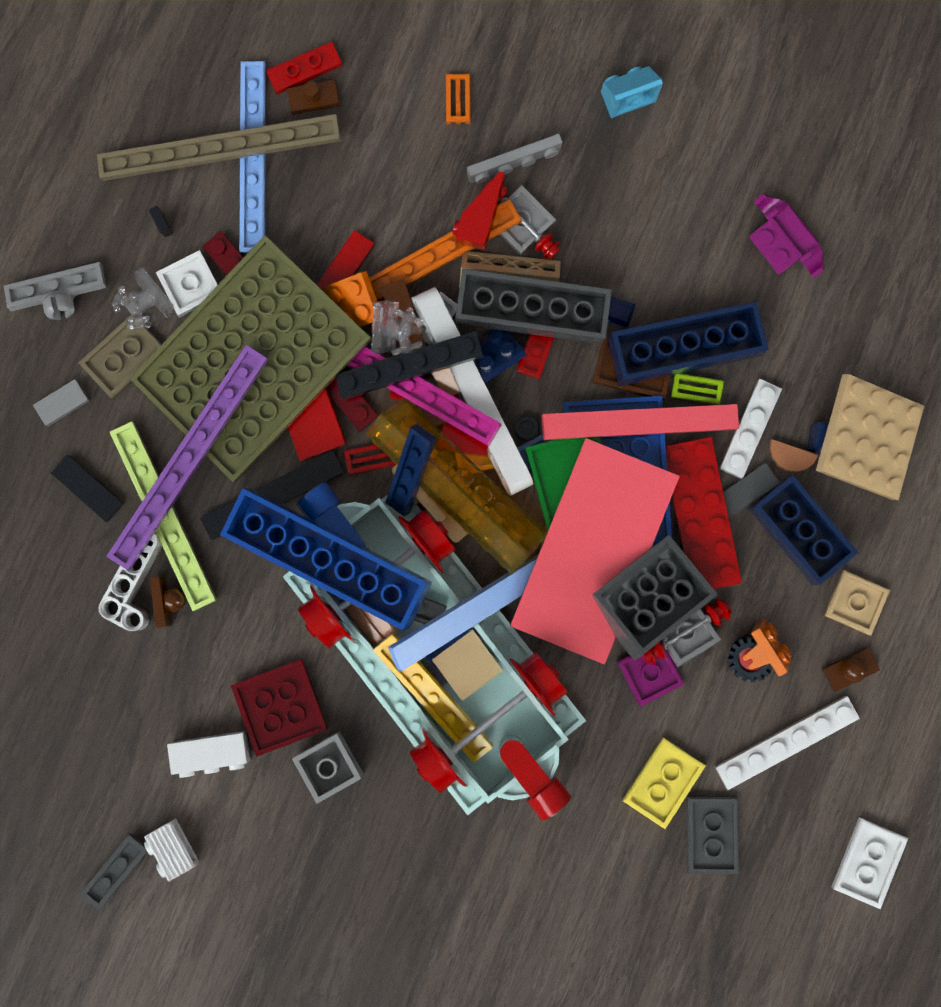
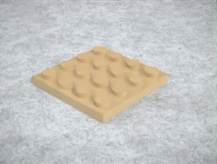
(870, 437)

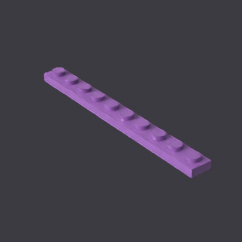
(187, 458)

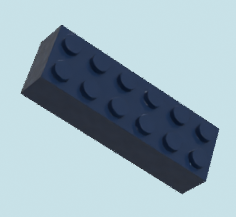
(687, 344)

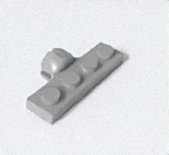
(55, 290)

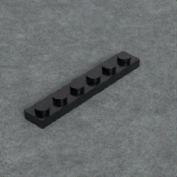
(410, 365)

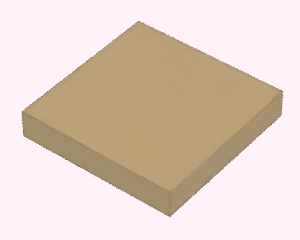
(856, 602)
(467, 665)

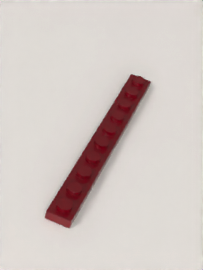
(355, 408)

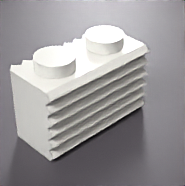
(171, 850)

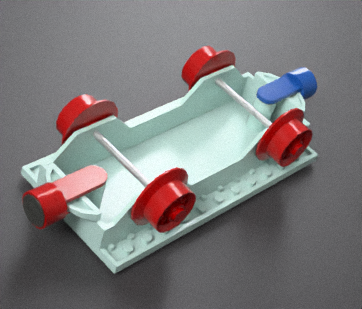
(518, 709)

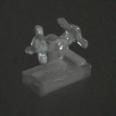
(140, 302)
(388, 328)

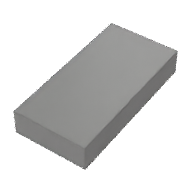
(61, 403)

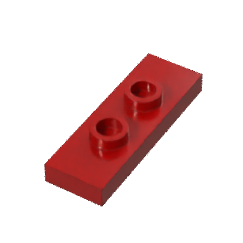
(304, 68)

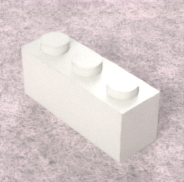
(209, 753)

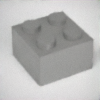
(328, 767)

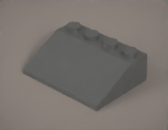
(653, 597)

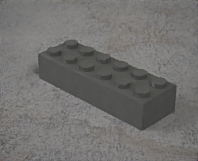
(533, 306)

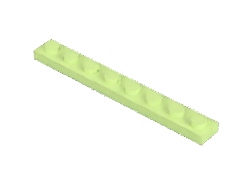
(170, 532)

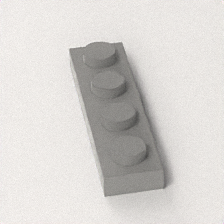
(522, 156)

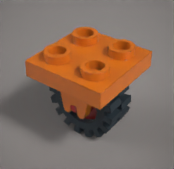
(758, 654)

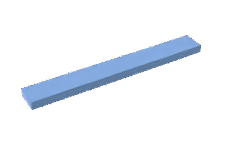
(253, 167)
(460, 617)

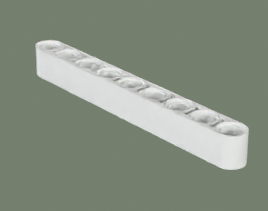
(474, 392)

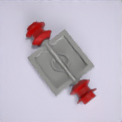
(534, 224)
(691, 636)

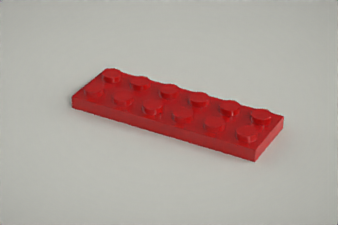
(703, 512)

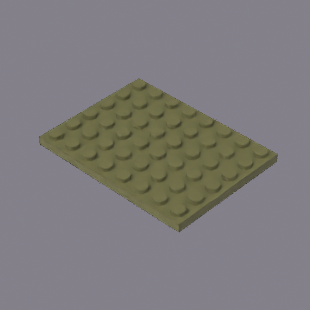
(279, 315)

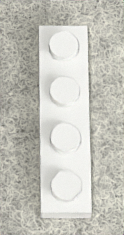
(750, 428)

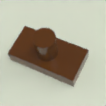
(313, 97)

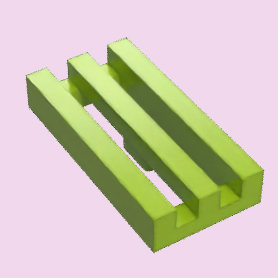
(682, 396)

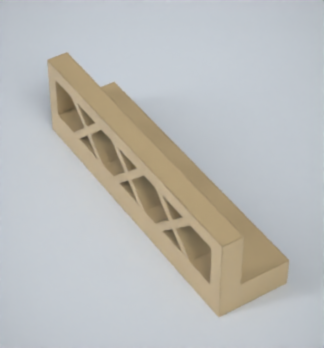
(511, 264)

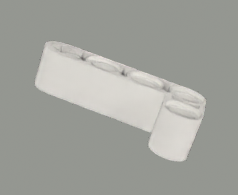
(125, 600)

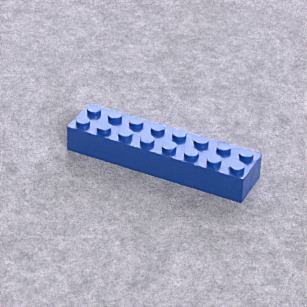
(326, 558)

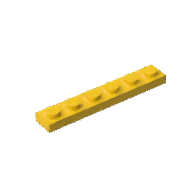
(436, 701)

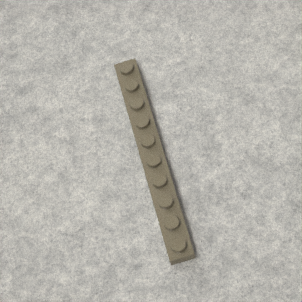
(219, 147)

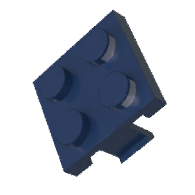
(500, 353)

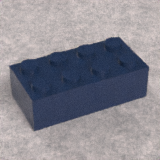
(803, 530)

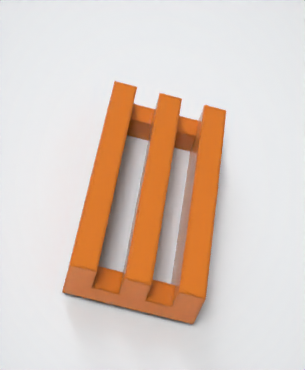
(458, 118)

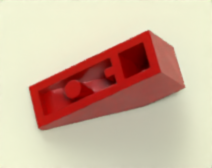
(479, 216)

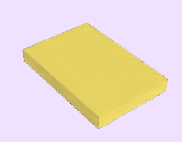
(663, 783)

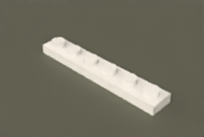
(786, 742)

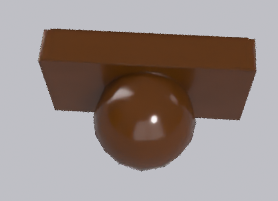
(165, 601)
(851, 669)

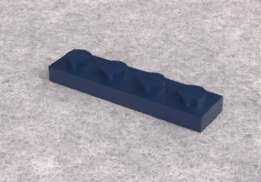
(410, 469)

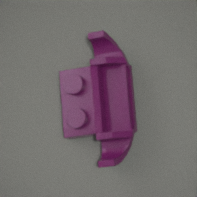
(786, 238)

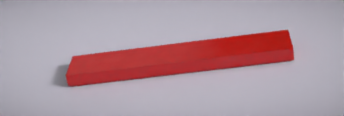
(347, 260)

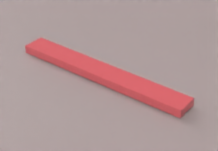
(639, 422)

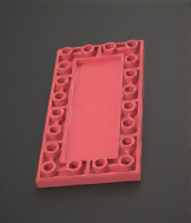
(596, 533)

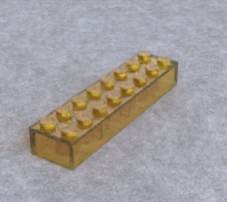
(462, 489)

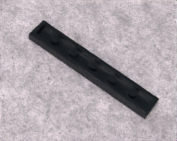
(282, 489)

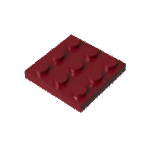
(279, 707)

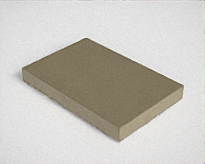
(119, 357)

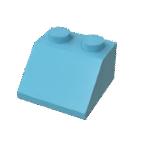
(631, 90)

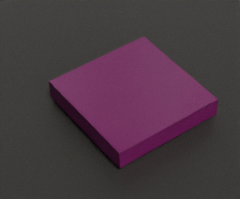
(650, 681)

